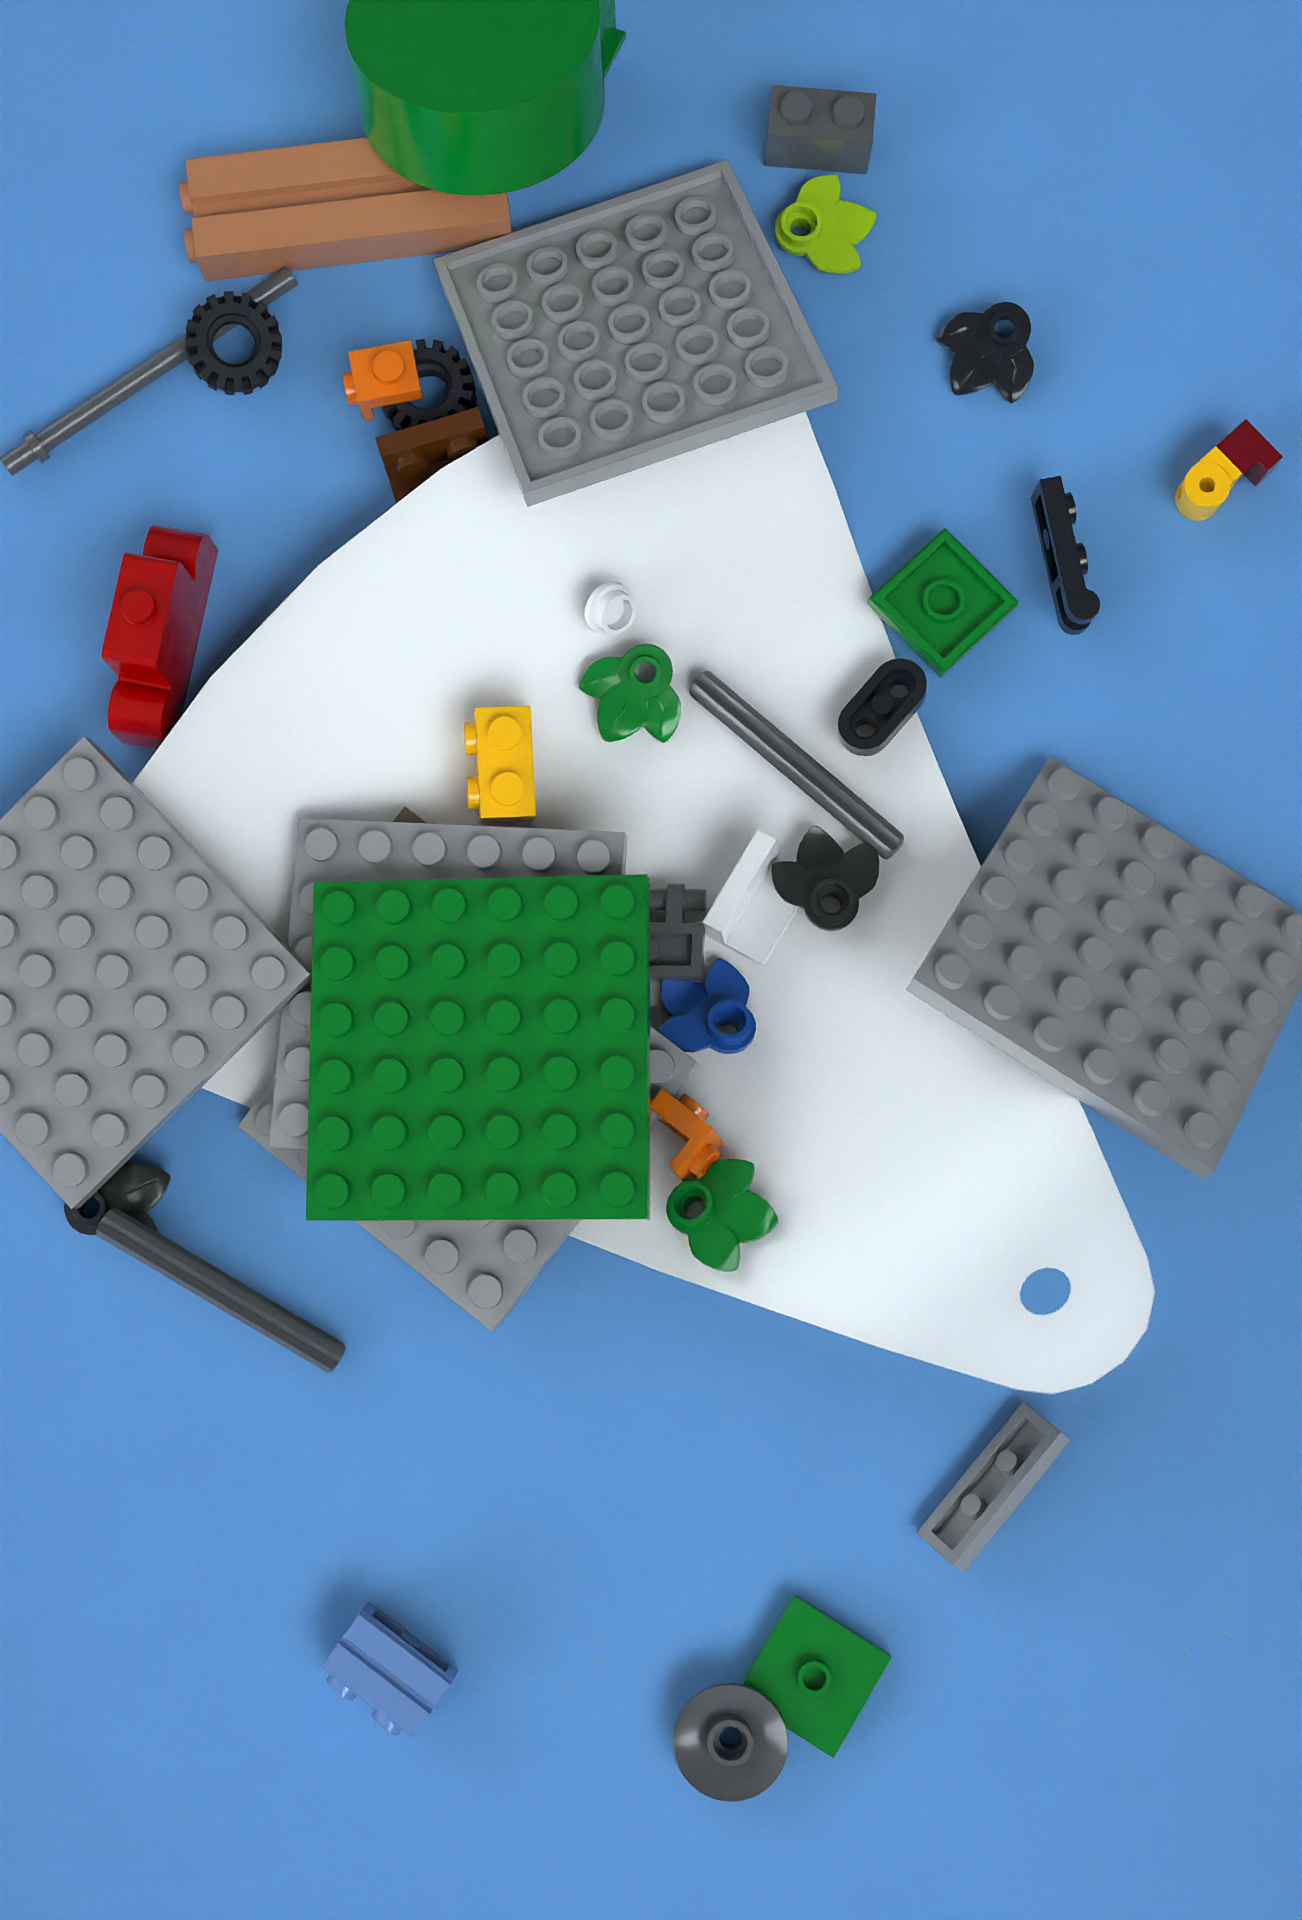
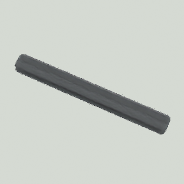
(796, 764)
(220, 1290)

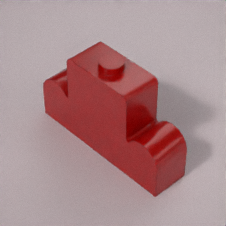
(156, 632)

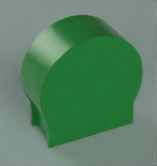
(480, 88)

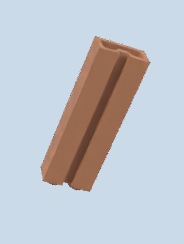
(322, 210)

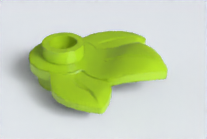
(831, 223)

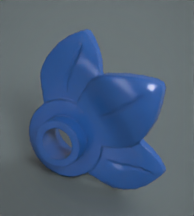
(702, 1008)

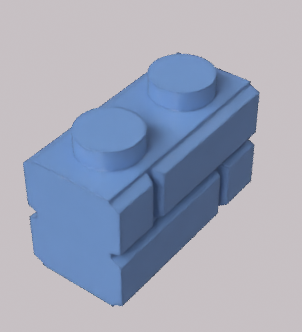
(388, 1672)

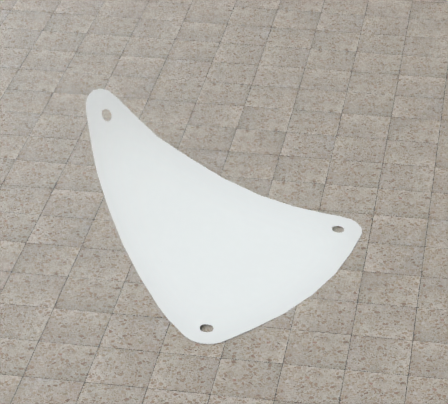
(887, 1138)

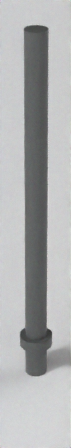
(38, 445)

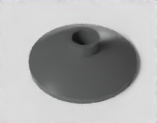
(726, 1769)

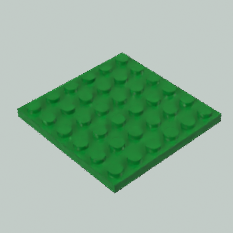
(480, 1050)

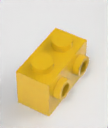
(504, 764)

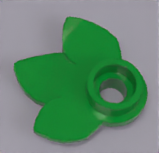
(630, 702)
(729, 1216)

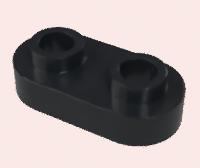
(880, 709)

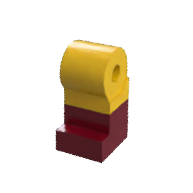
(1210, 480)

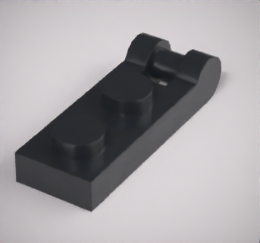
(1063, 557)

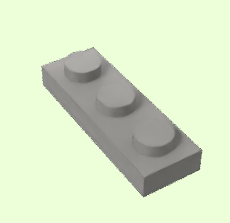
(993, 1487)

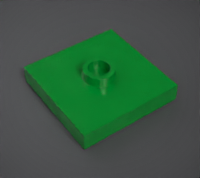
(942, 602)
(816, 1673)

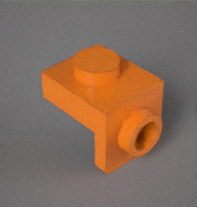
(382, 377)
(687, 1120)

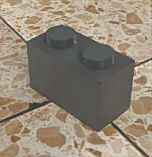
(820, 129)

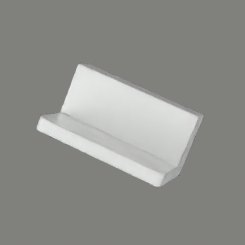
(748, 909)

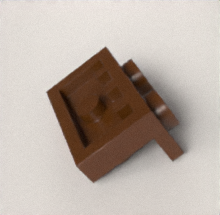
(424, 449)

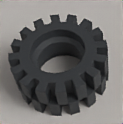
(240, 311)
(448, 368)

